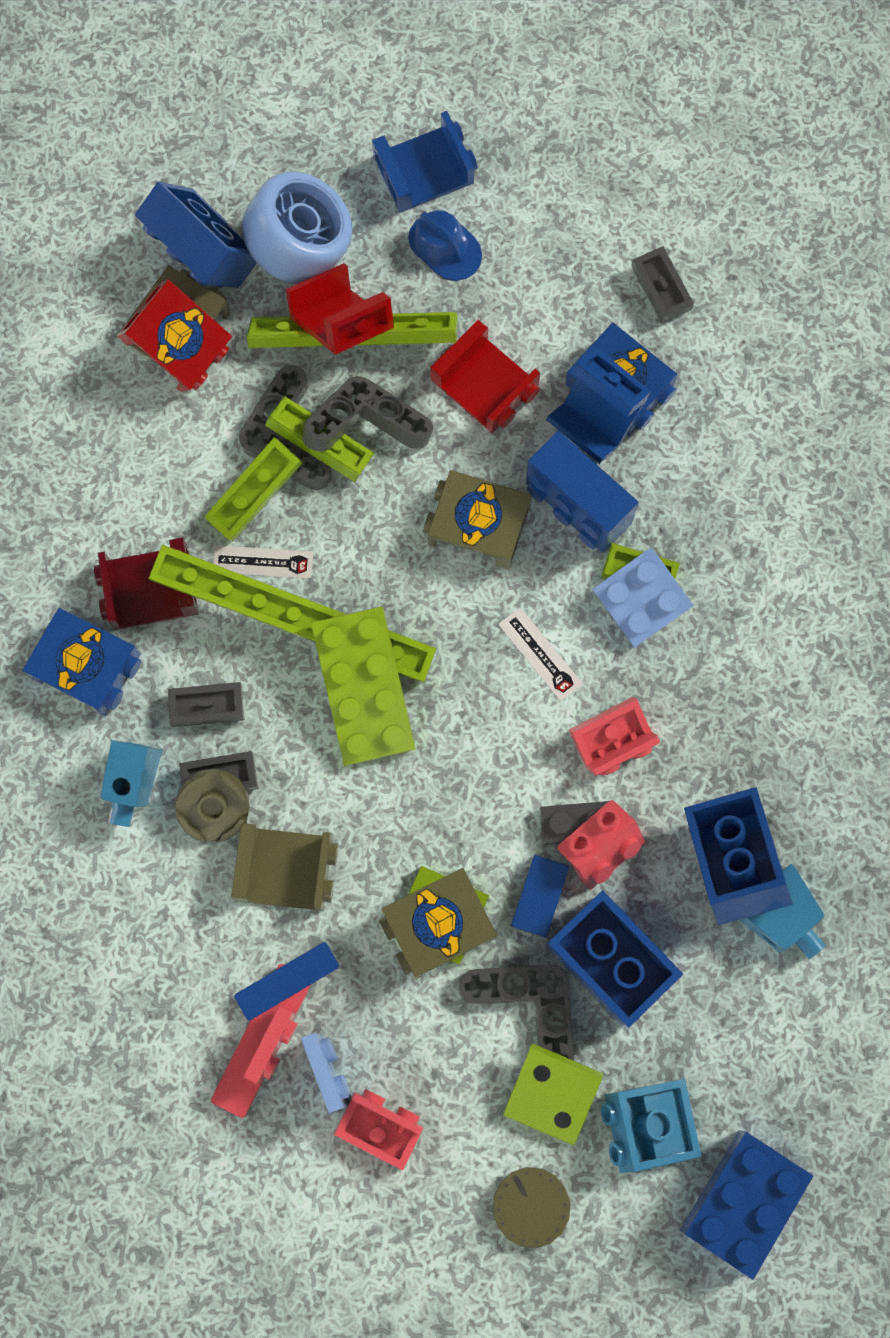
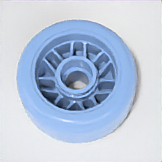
(296, 227)

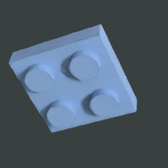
(642, 597)
(332, 1087)

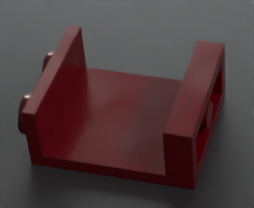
(132, 597)

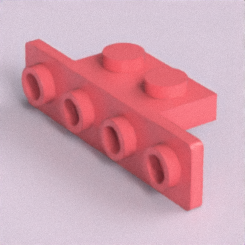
(256, 1055)

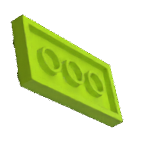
(363, 685)

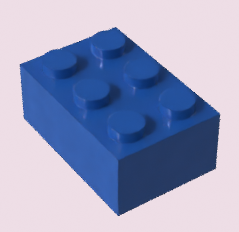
(196, 235)
(580, 492)
(737, 856)
(614, 960)
(746, 1203)

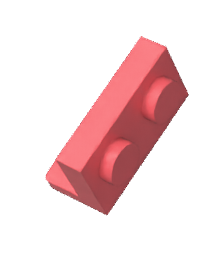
(614, 737)
(602, 844)
(379, 1129)

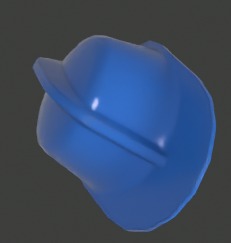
(445, 245)

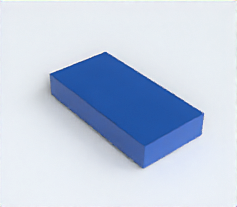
(540, 896)

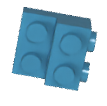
(650, 1126)

